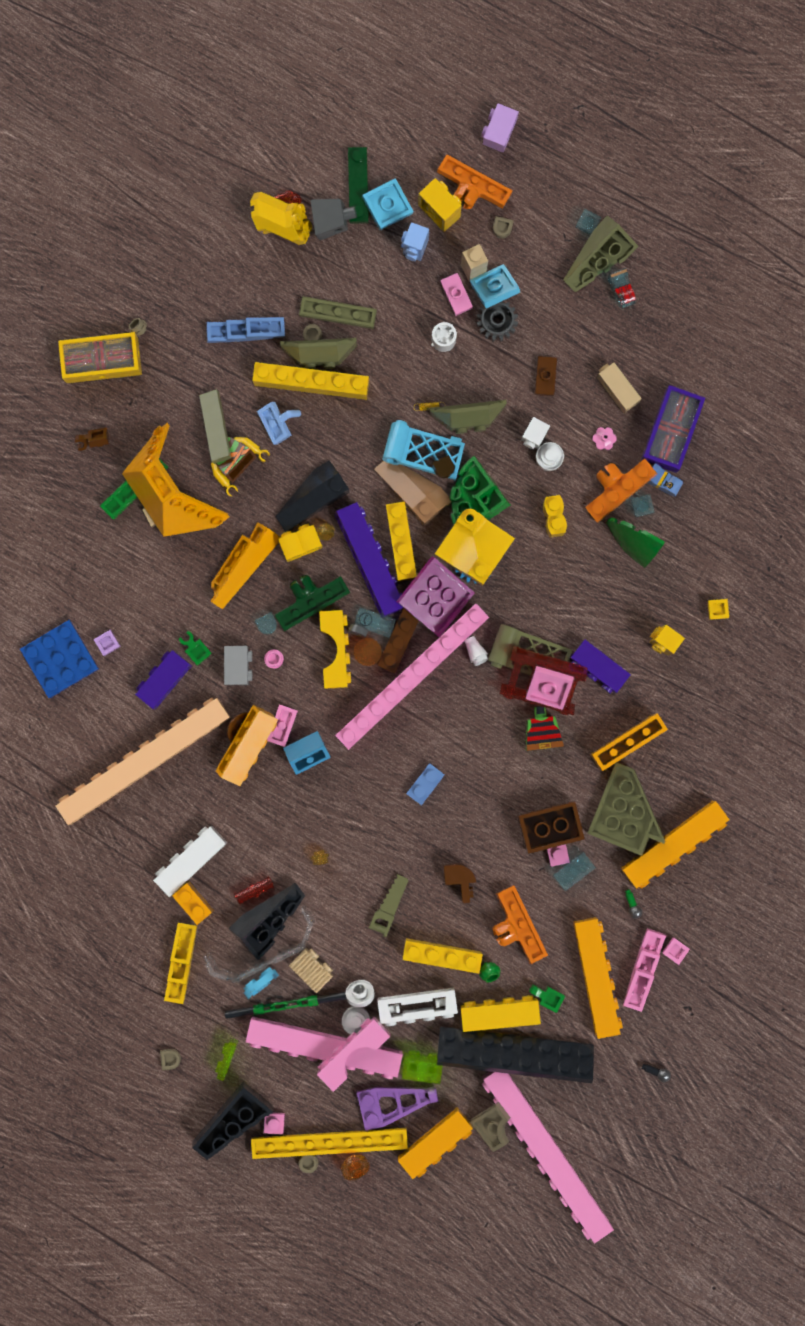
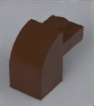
(460, 875)

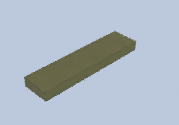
(337, 312)
(215, 426)

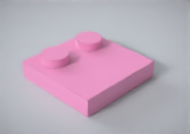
(549, 687)

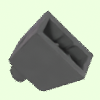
(330, 217)

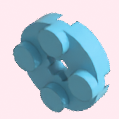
(255, 987)

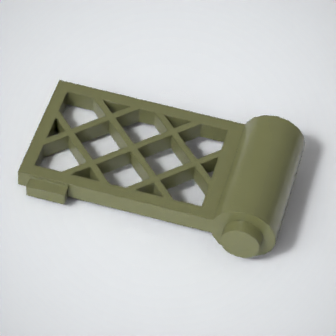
(509, 637)

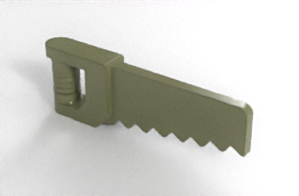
(389, 906)

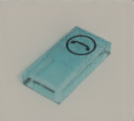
(374, 622)

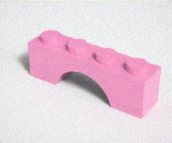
(371, 1035)

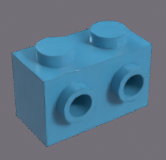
(306, 752)

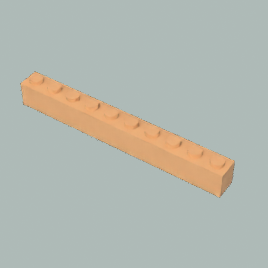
(143, 761)

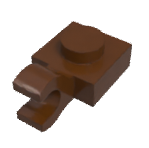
(94, 438)

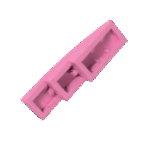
(644, 970)

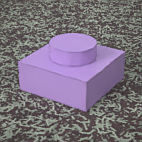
(107, 643)

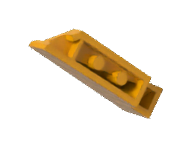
(242, 563)

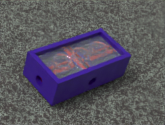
(673, 428)

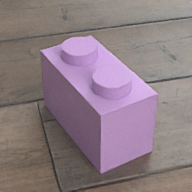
(500, 127)

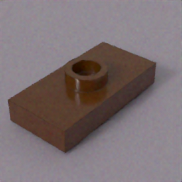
(545, 376)

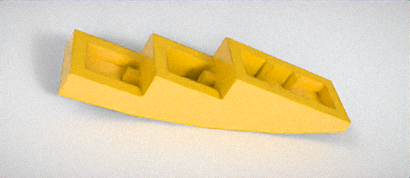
(180, 963)

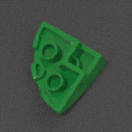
(476, 491)
(638, 545)

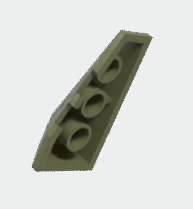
(603, 249)

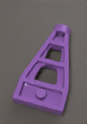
(371, 1109)

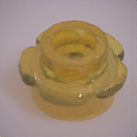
(325, 531)
(320, 858)

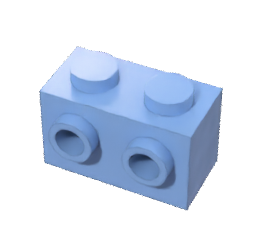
(415, 242)

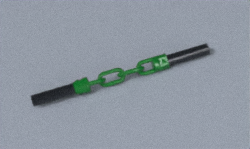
(259, 1009)

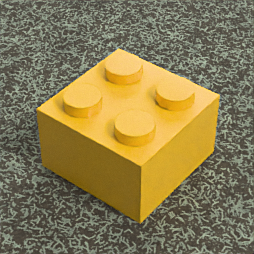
(440, 204)

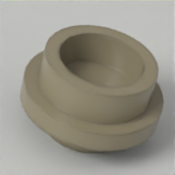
(138, 326)

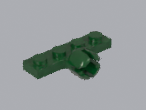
(310, 600)

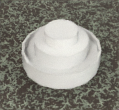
(549, 456)
(360, 993)
(353, 1018)

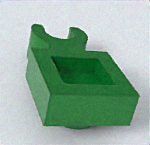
(197, 650)

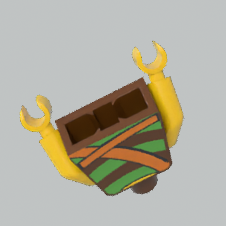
(242, 454)

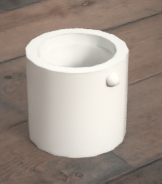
(444, 337)

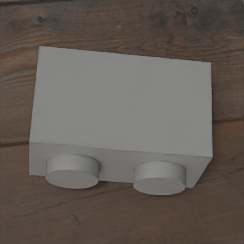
(237, 665)

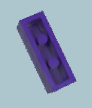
(600, 667)
(162, 679)

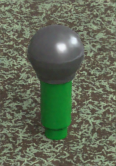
(634, 910)

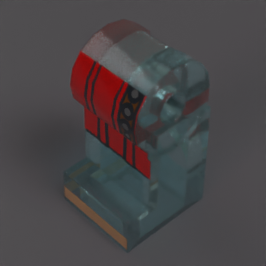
(622, 288)

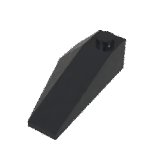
(315, 493)

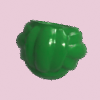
(489, 972)

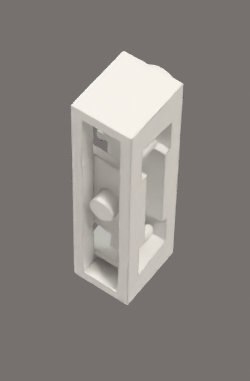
(427, 1014)

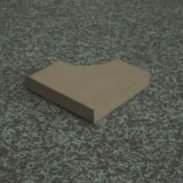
(491, 1126)

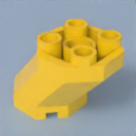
(280, 218)

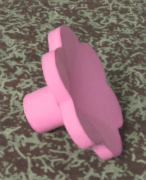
(601, 442)

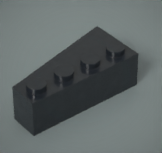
(237, 1115)

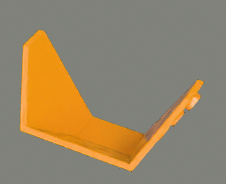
(167, 506)

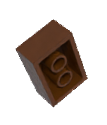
(551, 827)

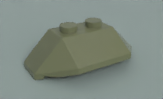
(319, 352)
(468, 416)

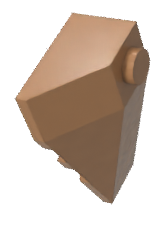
(419, 494)

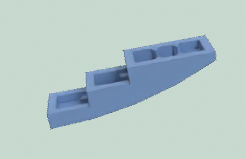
(245, 330)

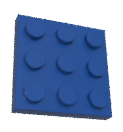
(59, 659)

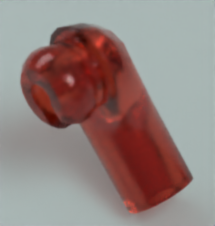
(289, 197)

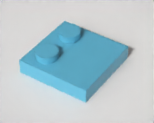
(387, 204)
(494, 286)

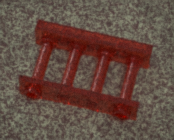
(522, 656)

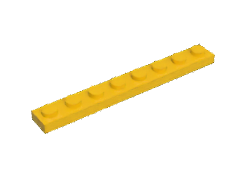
(329, 1143)

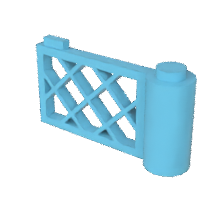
(400, 440)

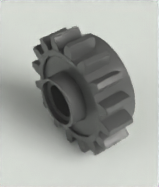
(497, 330)

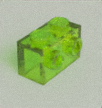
(421, 1067)

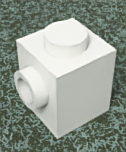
(535, 433)

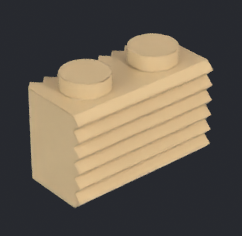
(311, 969)

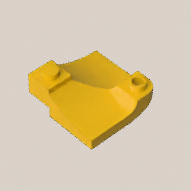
(474, 546)

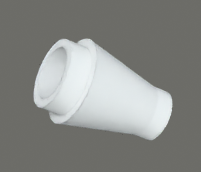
(476, 651)

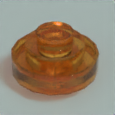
(367, 652)
(355, 1167)

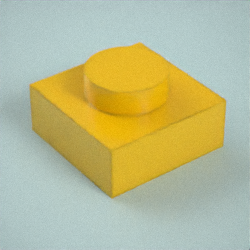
(718, 609)

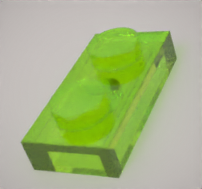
(223, 1066)

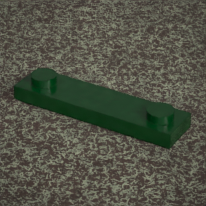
(358, 182)

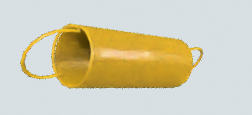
(426, 406)

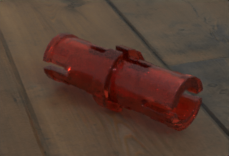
(254, 890)

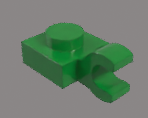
(549, 998)

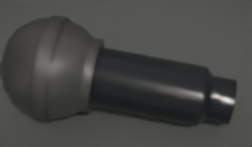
(662, 1074)

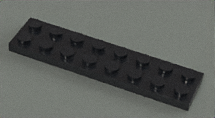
(516, 1055)

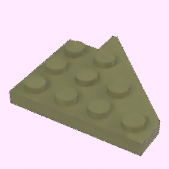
(625, 813)

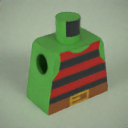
(542, 731)

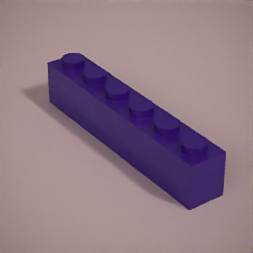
(369, 559)

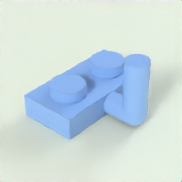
(275, 421)

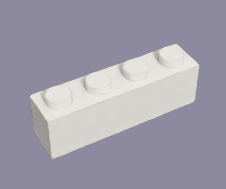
(190, 861)

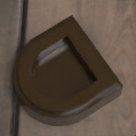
(443, 467)

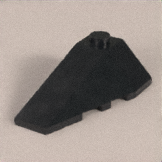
(261, 924)

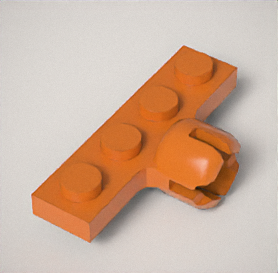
(473, 184)
(619, 487)
(518, 926)

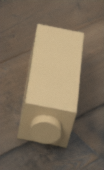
(474, 262)
(618, 387)

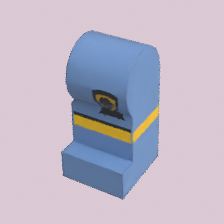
(665, 481)

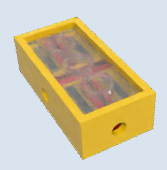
(100, 357)

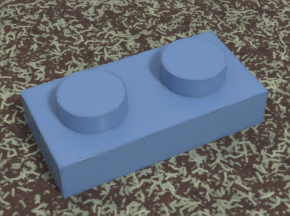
(425, 784)

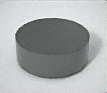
(358, 630)

